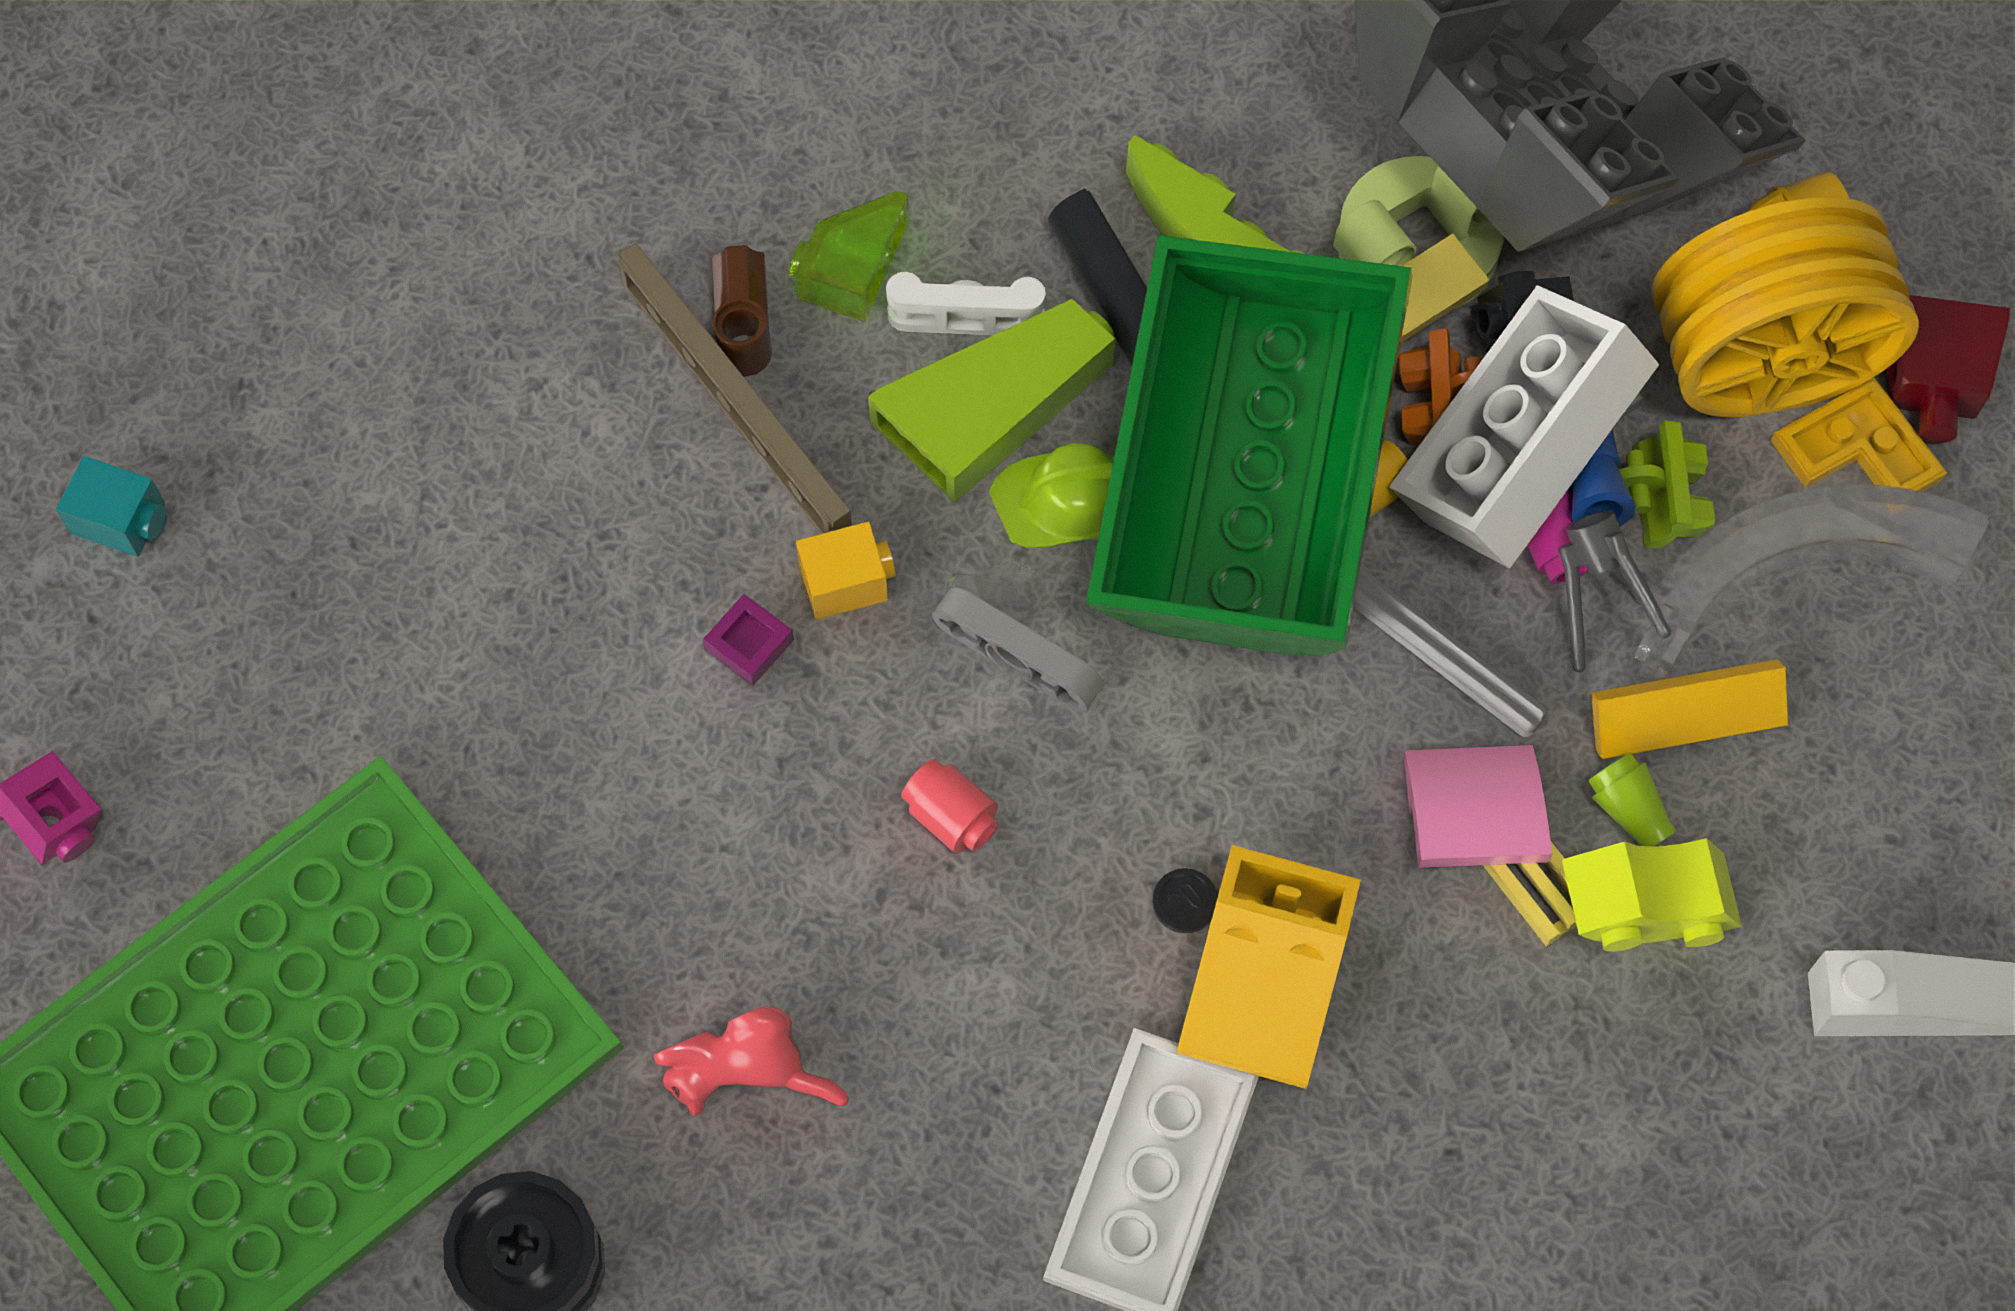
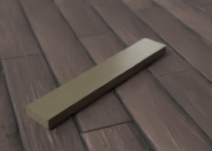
(732, 392)

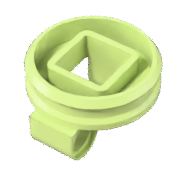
(1395, 190)

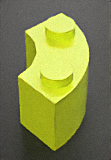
(1652, 894)

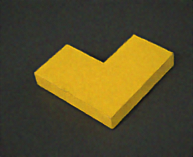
(1864, 429)

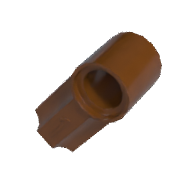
(741, 308)

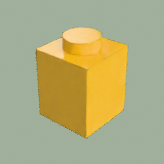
(844, 569)

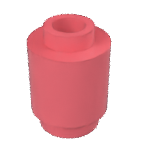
(951, 806)

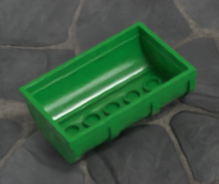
(1250, 446)

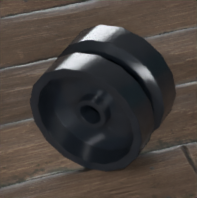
(516, 1216)

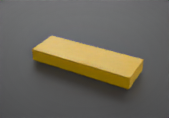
(1690, 708)

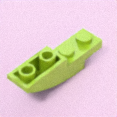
(1188, 202)

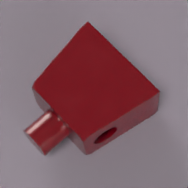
(1949, 364)

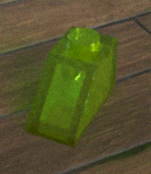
(851, 256)

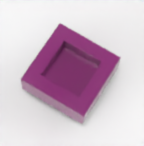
(748, 639)

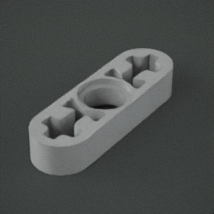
(1011, 642)

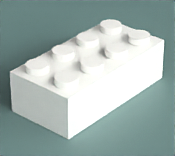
(1524, 425)

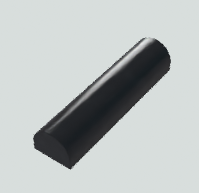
(1101, 265)

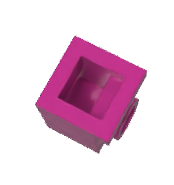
(43, 791)

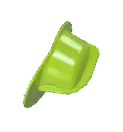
(1054, 496)

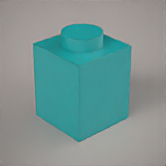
(112, 506)

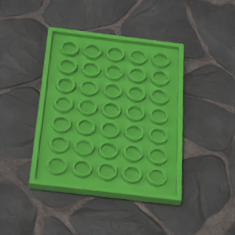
(291, 1062)

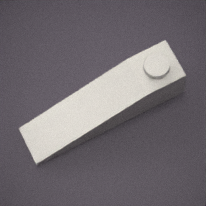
(1910, 994)

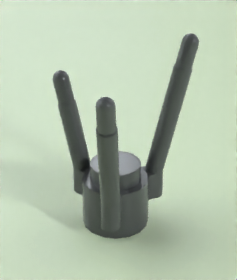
(1600, 545)

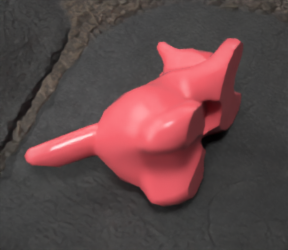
(751, 1052)

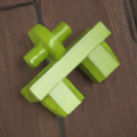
(1659, 485)

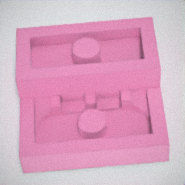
(1477, 806)

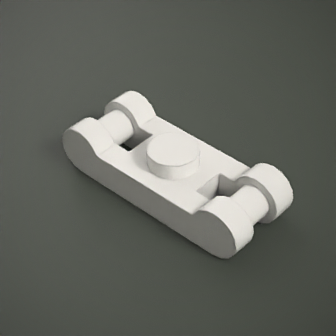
(961, 306)

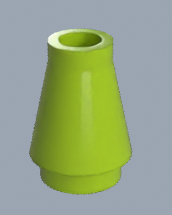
(1632, 800)

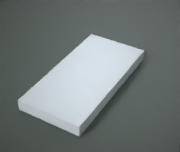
(1150, 1178)

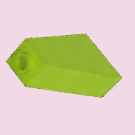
(991, 397)

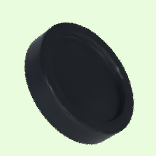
(1184, 900)

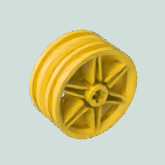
(1784, 307)

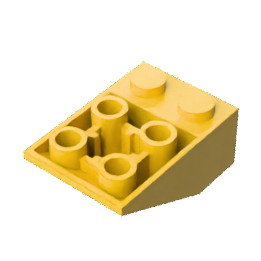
(1269, 966)

